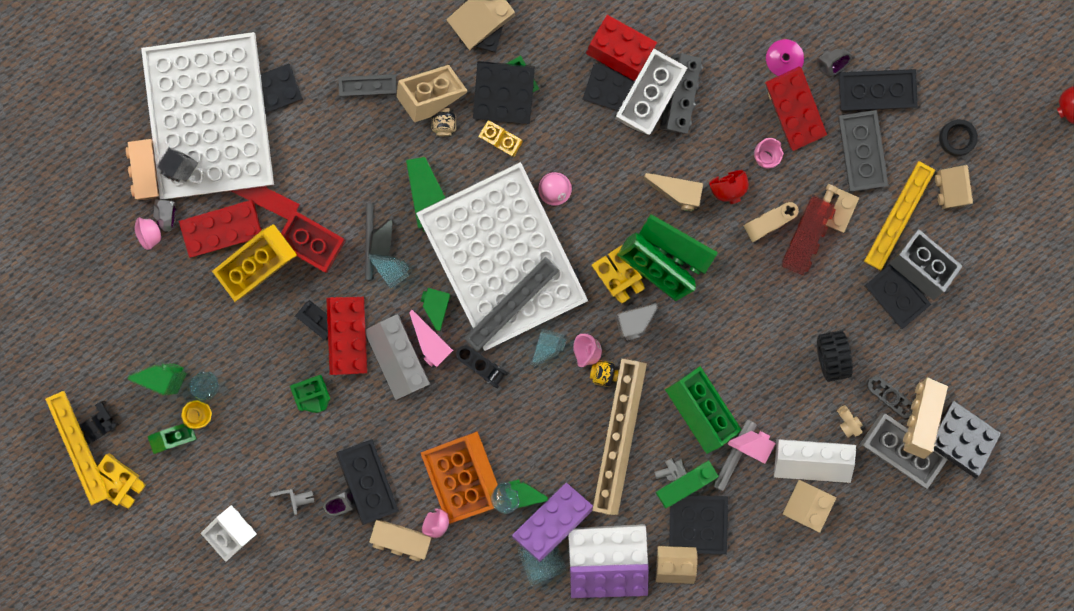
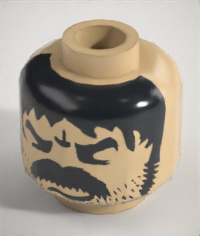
(443, 123)

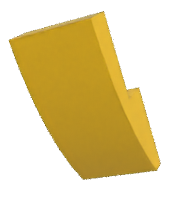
(500, 138)

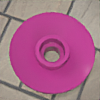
(777, 50)

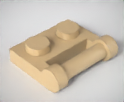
(844, 207)

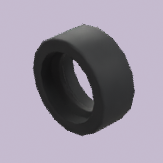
(958, 123)

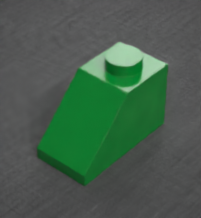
(435, 305)
(171, 438)
(527, 494)

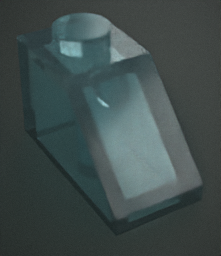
(390, 268)
(548, 346)

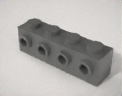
(678, 111)

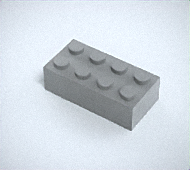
(887, 443)

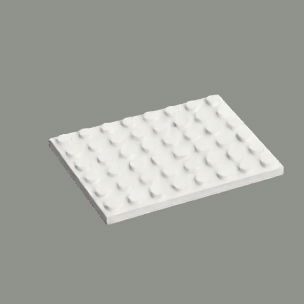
(212, 108)
(491, 241)

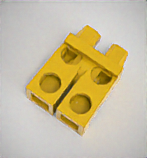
(618, 280)
(121, 481)

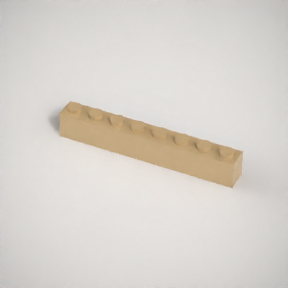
(619, 437)

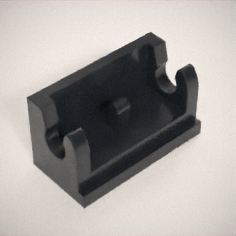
(314, 318)

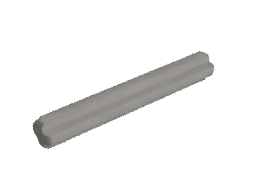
(732, 459)

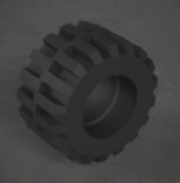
(834, 356)

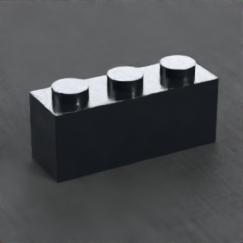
(176, 165)

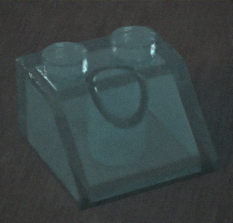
(541, 571)

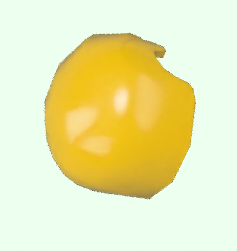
(190, 414)

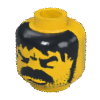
(603, 373)

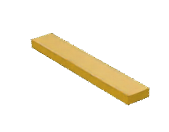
(899, 215)
(77, 448)

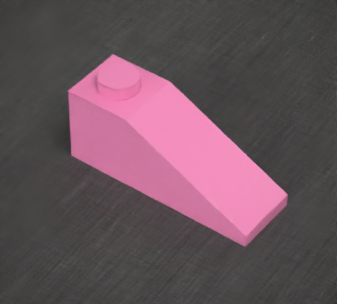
(431, 344)

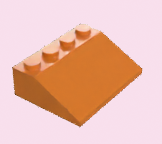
(461, 476)

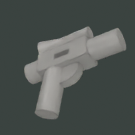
(673, 471)

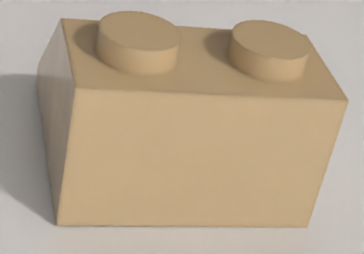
(954, 187)
(809, 506)
(676, 565)

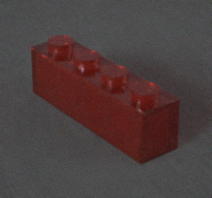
(807, 235)

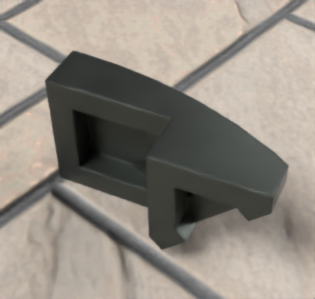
(381, 239)

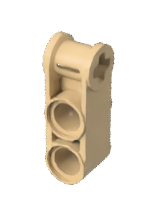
(770, 221)

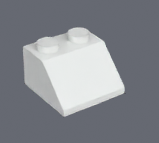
(228, 533)

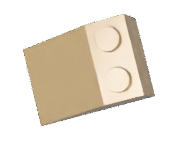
(479, 19)
(429, 92)
(679, 191)

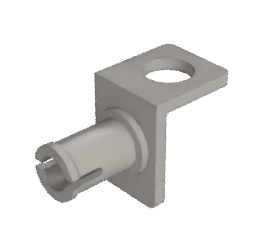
(296, 500)

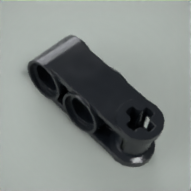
(490, 370)

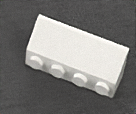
(651, 92)
(814, 460)

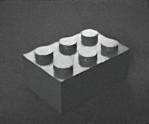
(925, 264)

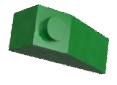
(687, 484)

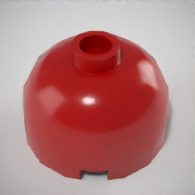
(1066, 104)
(730, 187)

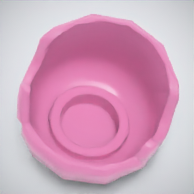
(764, 159)
(435, 524)

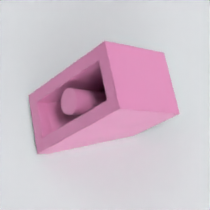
(754, 445)

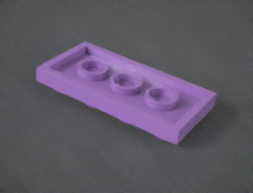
(552, 522)
(609, 581)

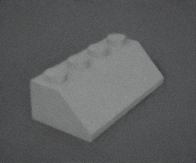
(634, 321)
(397, 357)

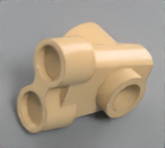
(850, 425)

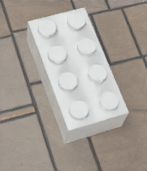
(608, 545)

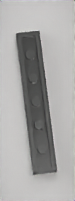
(511, 303)

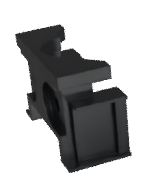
(97, 425)

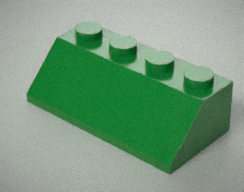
(678, 245)
(656, 267)
(161, 378)
(703, 410)

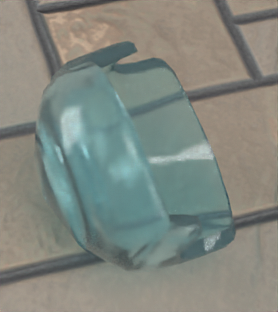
(202, 391)
(504, 498)

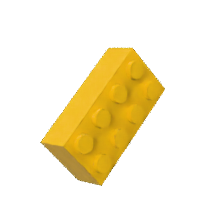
(254, 262)

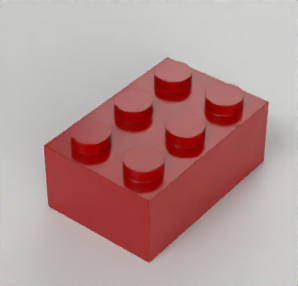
(621, 47)
(312, 241)

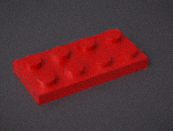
(796, 108)
(220, 228)
(346, 335)

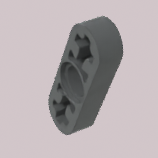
(883, 383)

